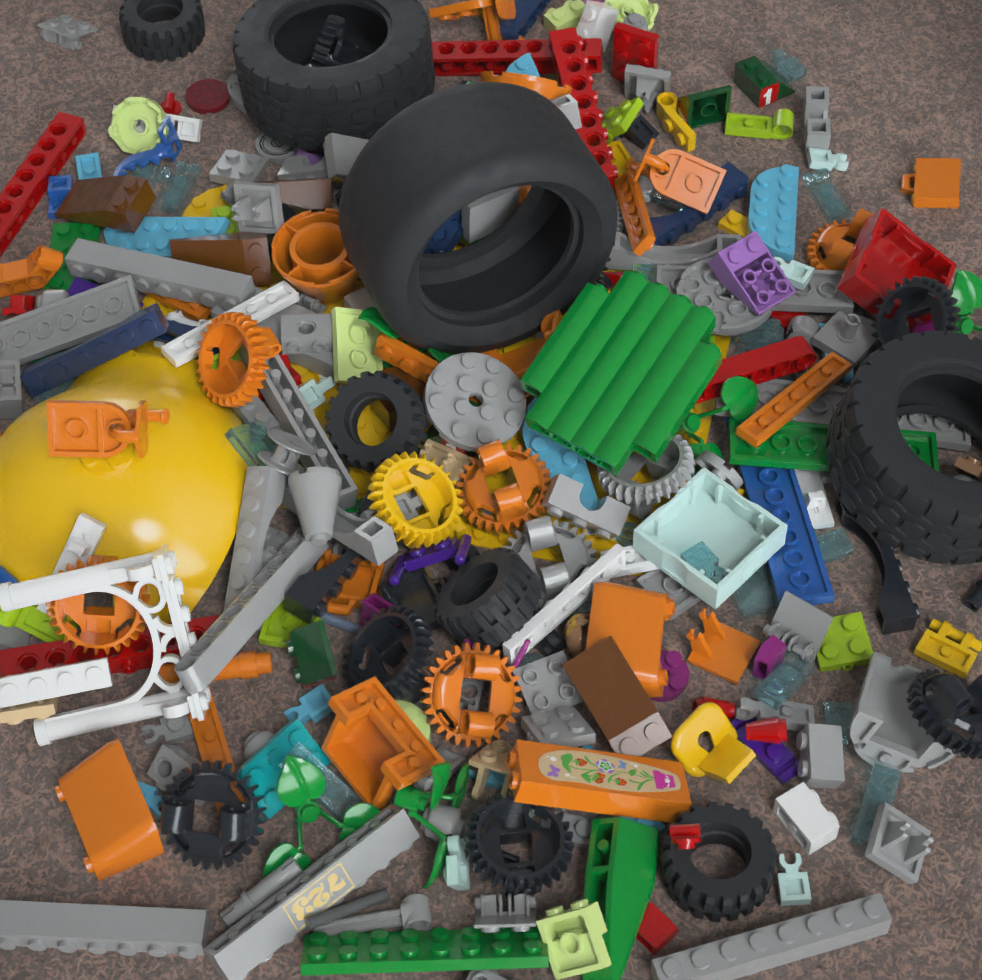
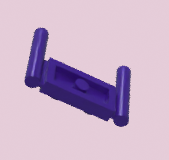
(433, 554)
(773, 757)

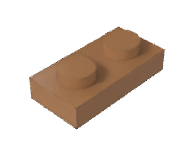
(970, 467)

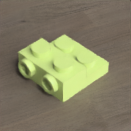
(565, 16)
(574, 939)

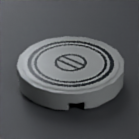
(273, 149)

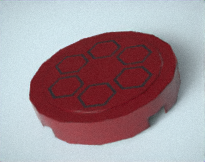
(207, 96)

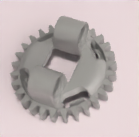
(670, 470)
(541, 534)

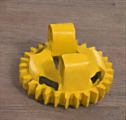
(437, 492)

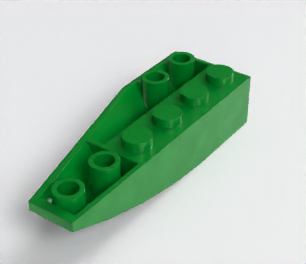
(621, 881)

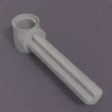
(412, 914)

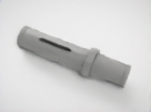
(259, 893)

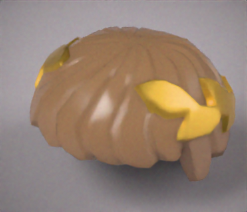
(576, 633)

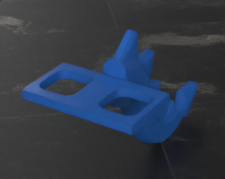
(154, 155)

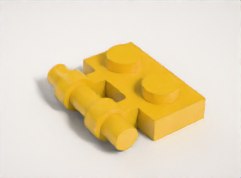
(945, 652)

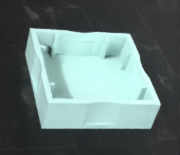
(728, 524)

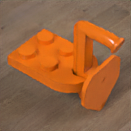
(505, 9)
(688, 177)
(86, 428)

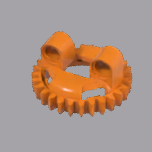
(833, 243)
(232, 381)
(509, 501)
(97, 622)
(445, 694)

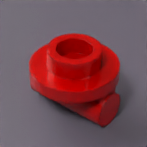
(170, 105)
(685, 835)

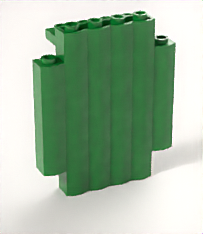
(622, 371)

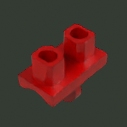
(19, 305)

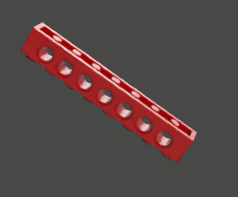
(474, 57)
(571, 70)
(32, 176)
(128, 660)

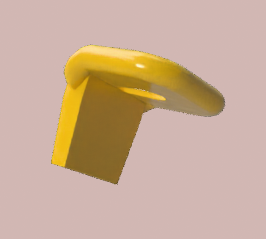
(728, 754)

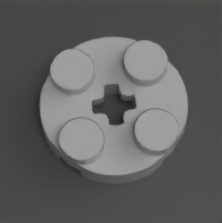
(715, 465)

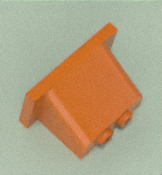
(376, 743)

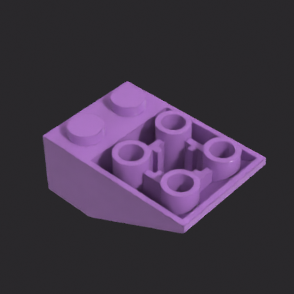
(752, 274)

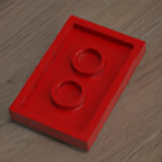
(633, 47)

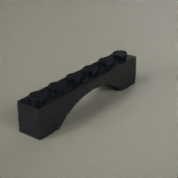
(313, 591)
(894, 606)

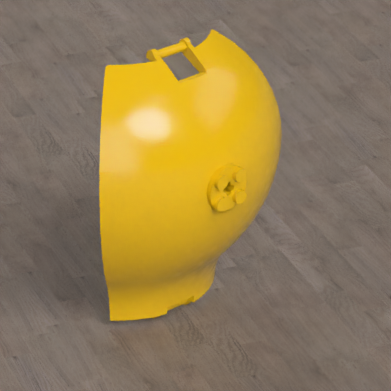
(176, 495)

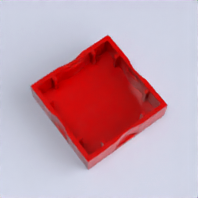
(887, 255)

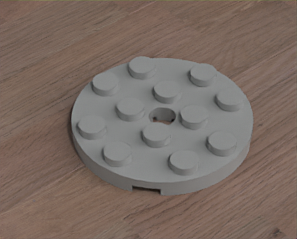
(704, 288)
(495, 386)

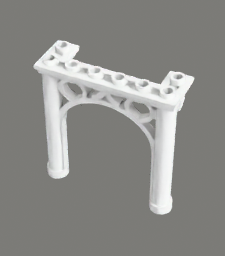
(103, 578)

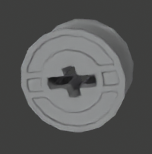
(286, 452)

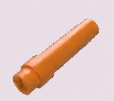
(243, 665)

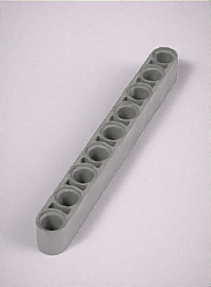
(247, 613)

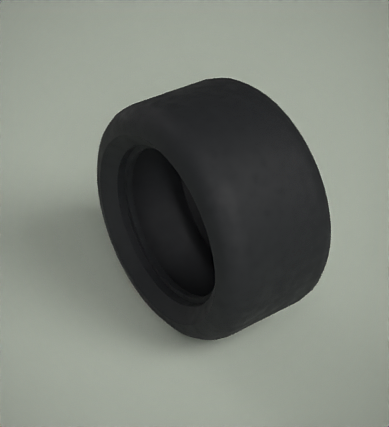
(442, 159)

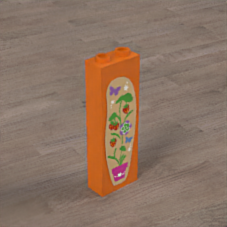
(597, 781)

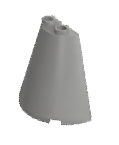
(884, 725)

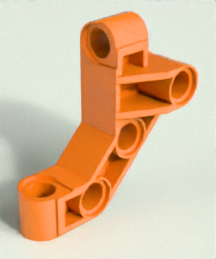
(31, 272)

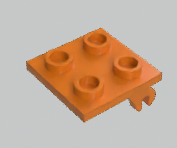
(721, 649)

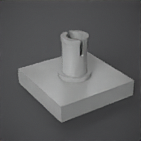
(845, 337)

